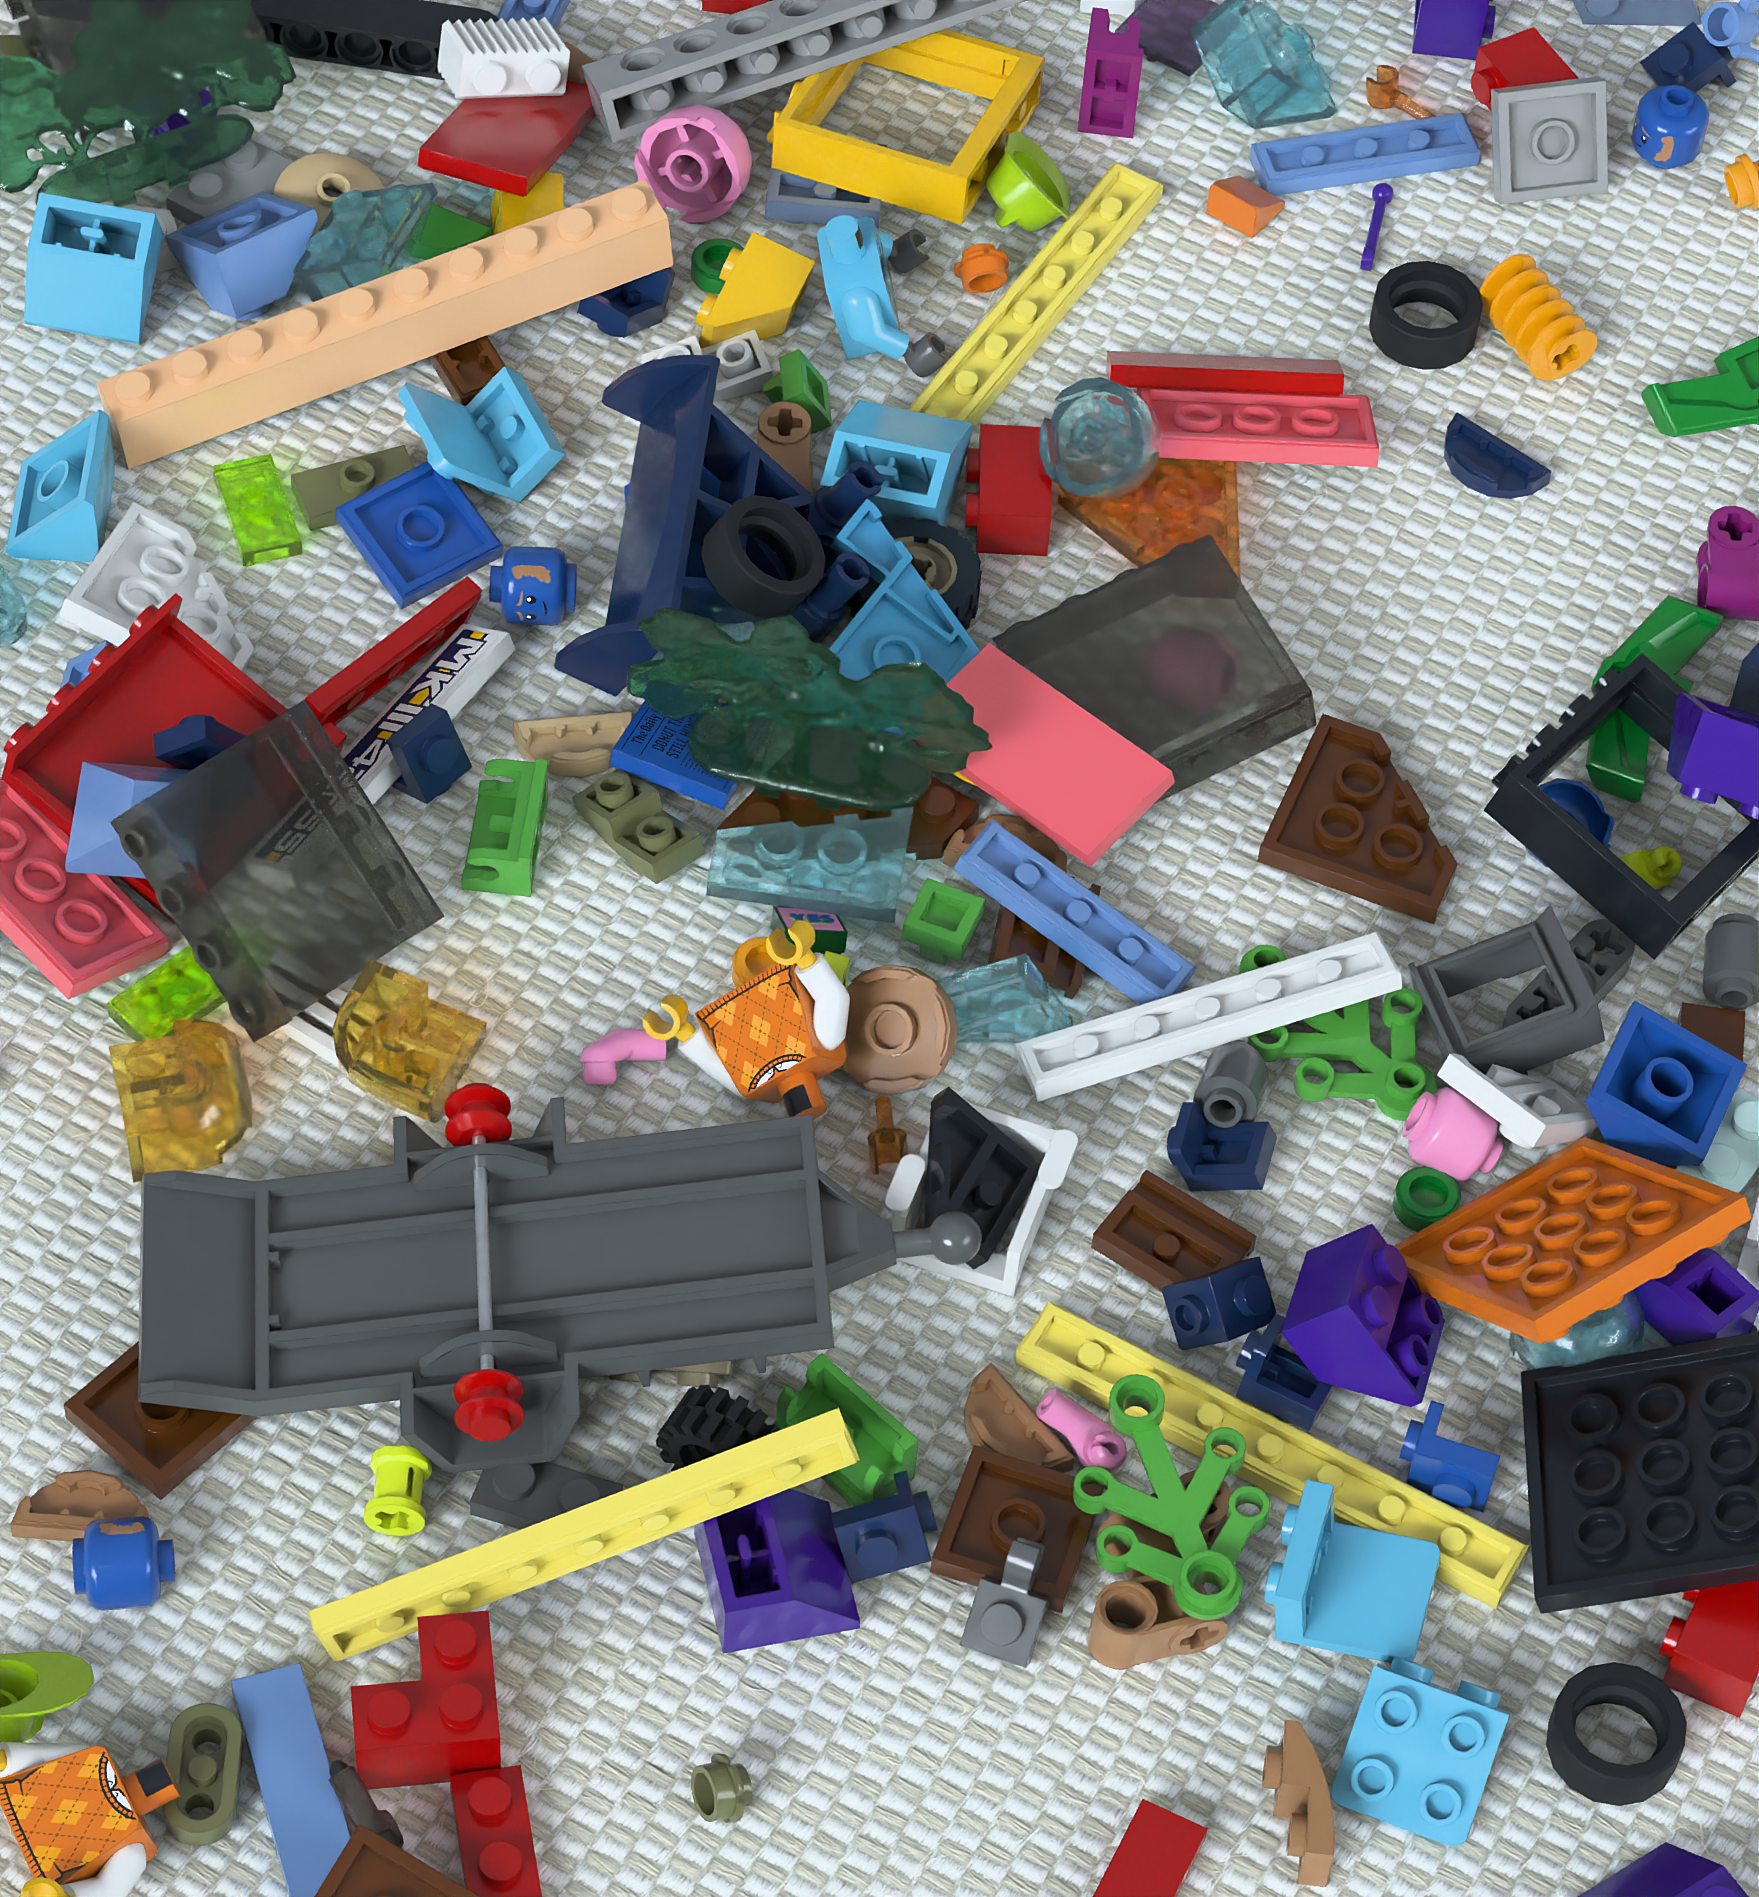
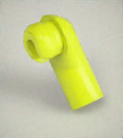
(1655, 866)

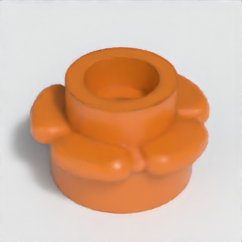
(982, 268)

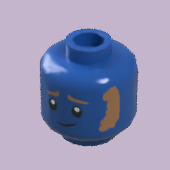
(1670, 126)
(534, 585)
(122, 1563)

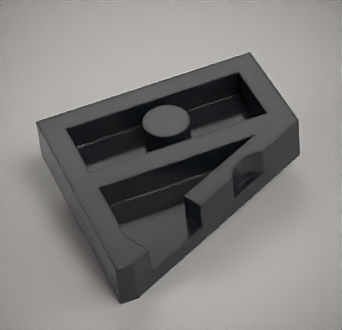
(974, 1170)

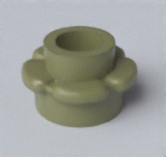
(721, 1789)

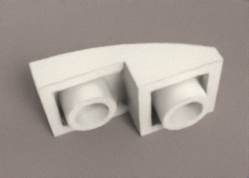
(741, 365)

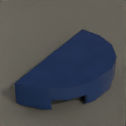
(1489, 463)

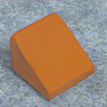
(1242, 205)

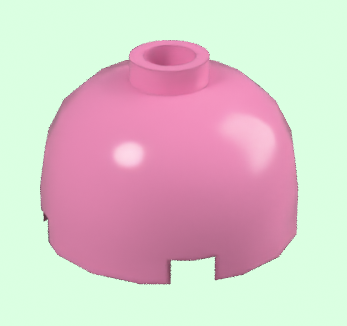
(695, 161)

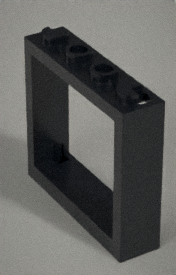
(1573, 852)

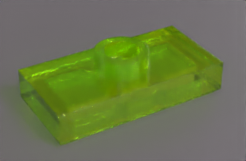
(257, 510)
(168, 993)

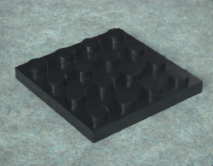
(1643, 1473)

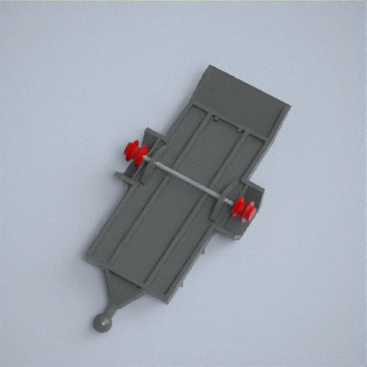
(503, 1259)

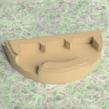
(573, 743)

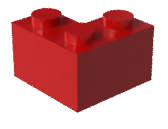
(434, 1724)

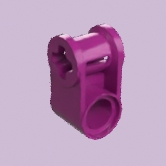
(1730, 565)

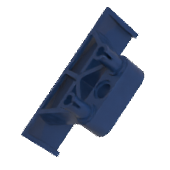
(668, 511)

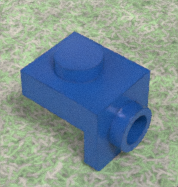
(1445, 1467)

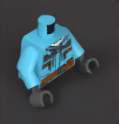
(863, 291)

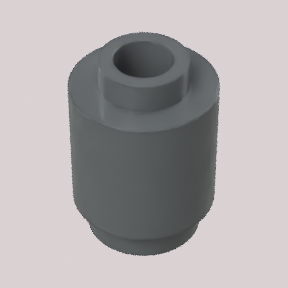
(1732, 962)
(1232, 1085)

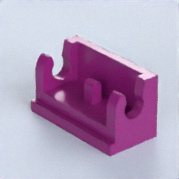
(1110, 78)

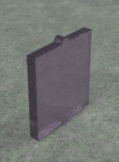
(1166, 31)

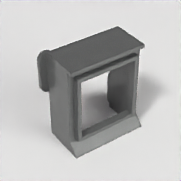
(1530, 1041)

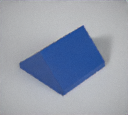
(1662, 1090)

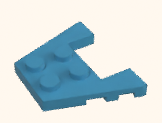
(902, 616)

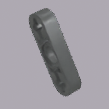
(1602, 979)

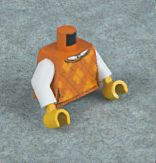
(772, 1031)
(80, 1816)

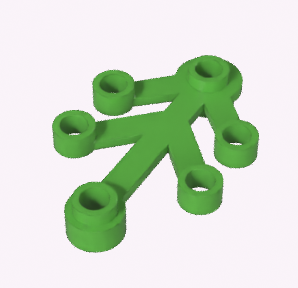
(1350, 1041)
(1174, 1509)

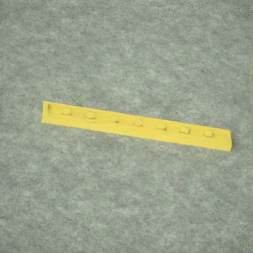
(1040, 296)
(1276, 1453)
(586, 1535)

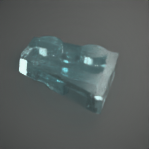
(1004, 1002)

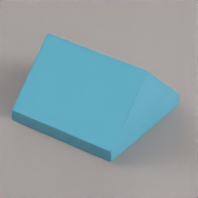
(65, 495)

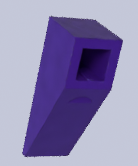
(1699, 1300)

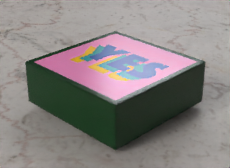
(828, 928)

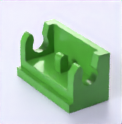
(507, 828)
(879, 1438)

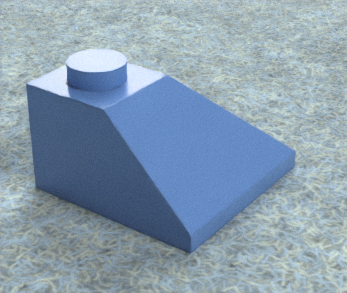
(245, 253)
(103, 795)

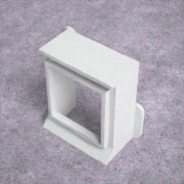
(1001, 1273)

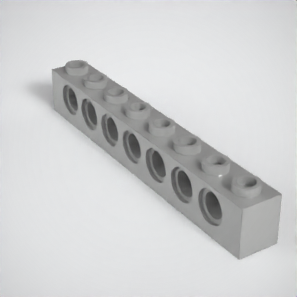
(757, 53)

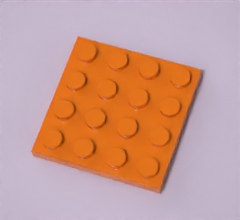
(1569, 1238)

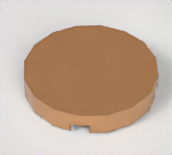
(898, 1029)

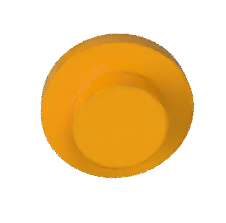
(1743, 182)

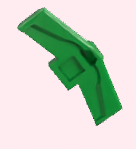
(1710, 401)
(1670, 640)

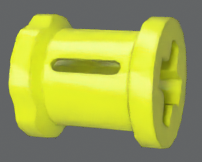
(398, 1491)

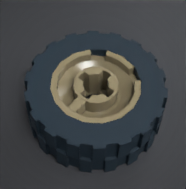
(941, 560)

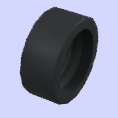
(1418, 345)
(742, 580)
(1625, 1687)

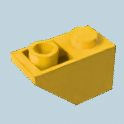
(758, 292)

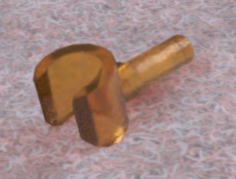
(1386, 94)
(886, 1142)

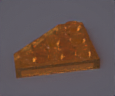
(1171, 508)

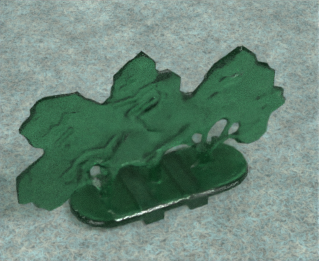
(133, 79)
(799, 720)

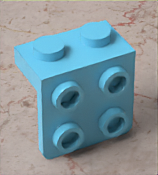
(492, 442)
(1349, 1583)
(1420, 1752)

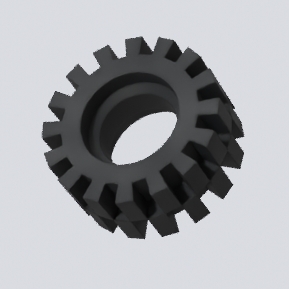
(709, 1425)

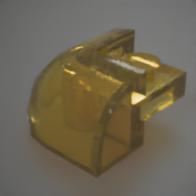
(402, 1042)
(181, 1097)

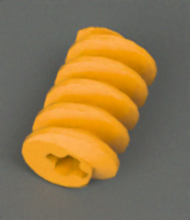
(1536, 319)

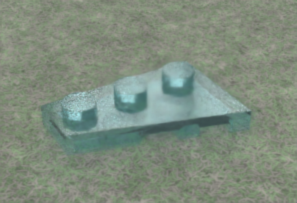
(825, 868)

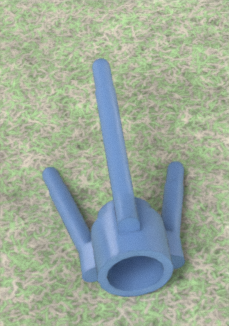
(1733, 27)

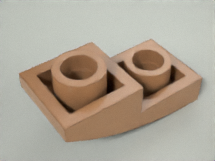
(1305, 1799)

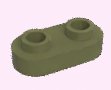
(201, 1778)

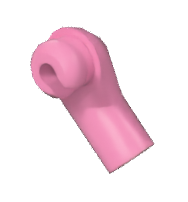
(615, 1046)
(1086, 1433)

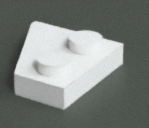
(1527, 1106)

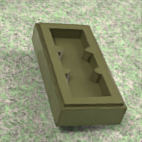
(329, 486)

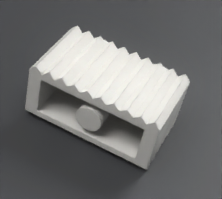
(503, 59)

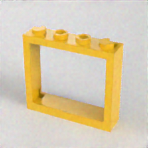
(939, 190)

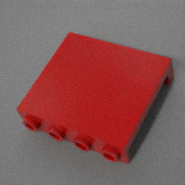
(126, 699)

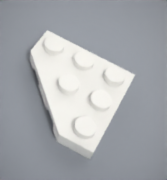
(146, 565)

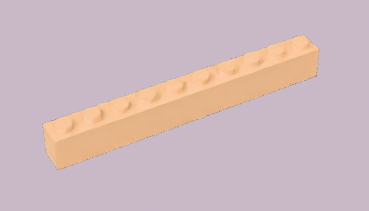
(386, 323)

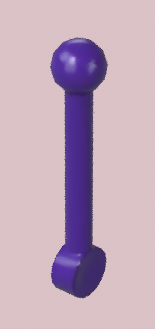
(1382, 195)

